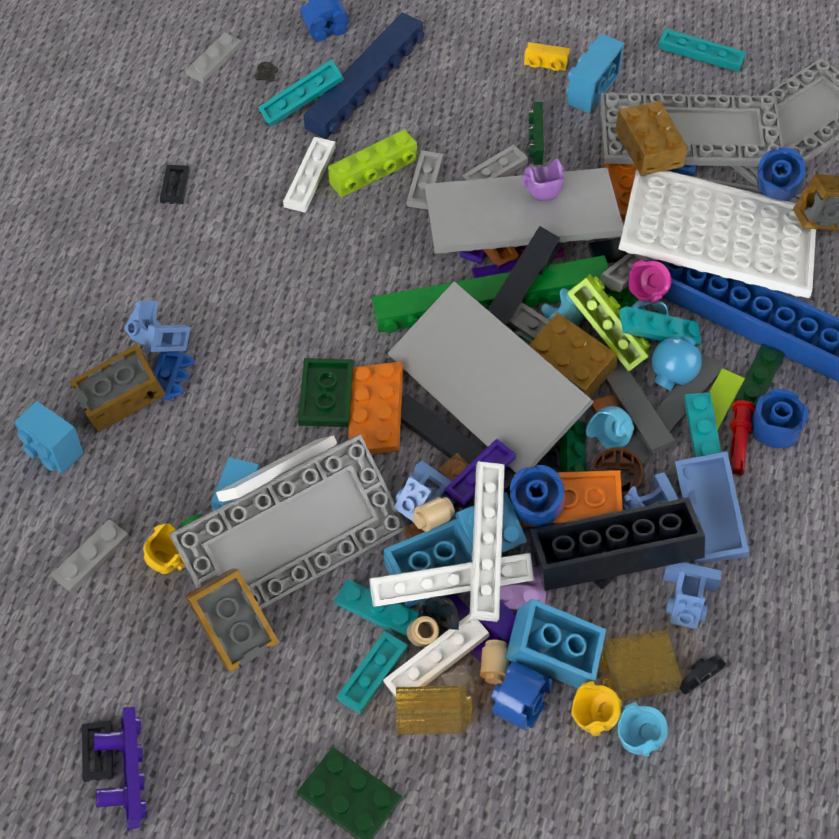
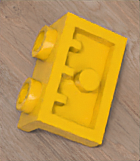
(546, 56)

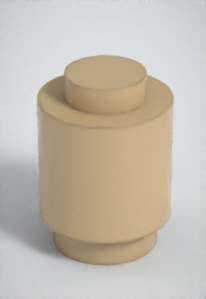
(433, 513)
(422, 631)
(494, 662)

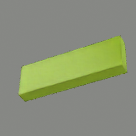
(724, 393)

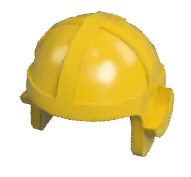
(161, 552)
(596, 708)

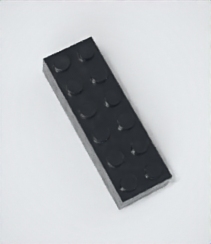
(617, 543)

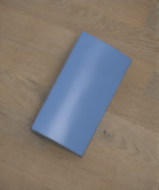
(714, 498)

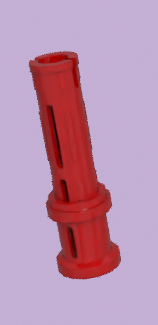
(740, 427)

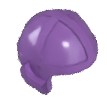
(544, 182)

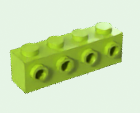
(372, 163)
(605, 318)

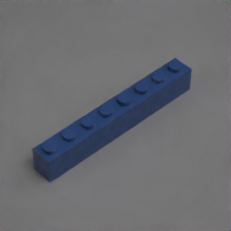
(363, 76)

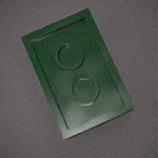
(326, 392)
(349, 795)

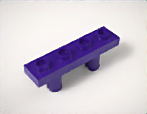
(134, 781)

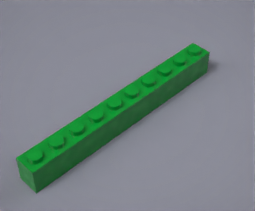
(406, 307)

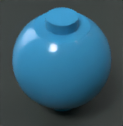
(676, 361)

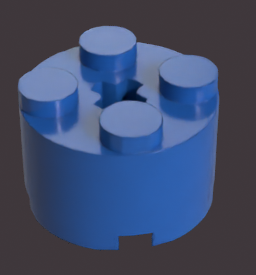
(324, 18)
(769, 175)
(779, 418)
(537, 481)
(521, 696)

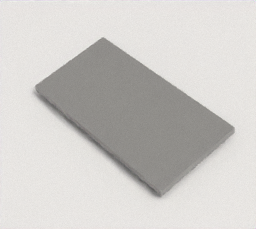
(806, 112)
(714, 127)
(505, 214)
(489, 377)
(294, 524)

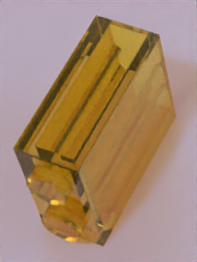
(640, 665)
(432, 710)

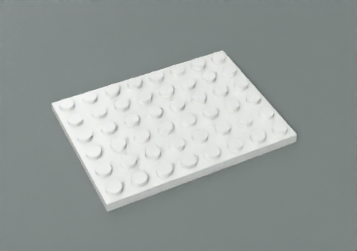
(719, 231)

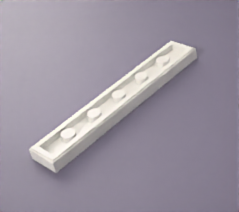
(276, 469)
(487, 542)
(443, 580)

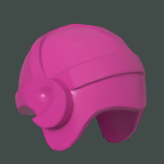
(649, 280)

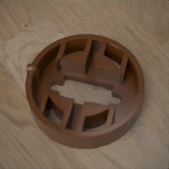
(618, 462)

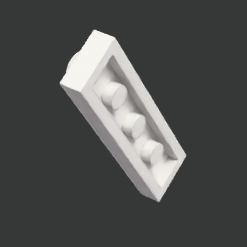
(309, 174)
(438, 656)

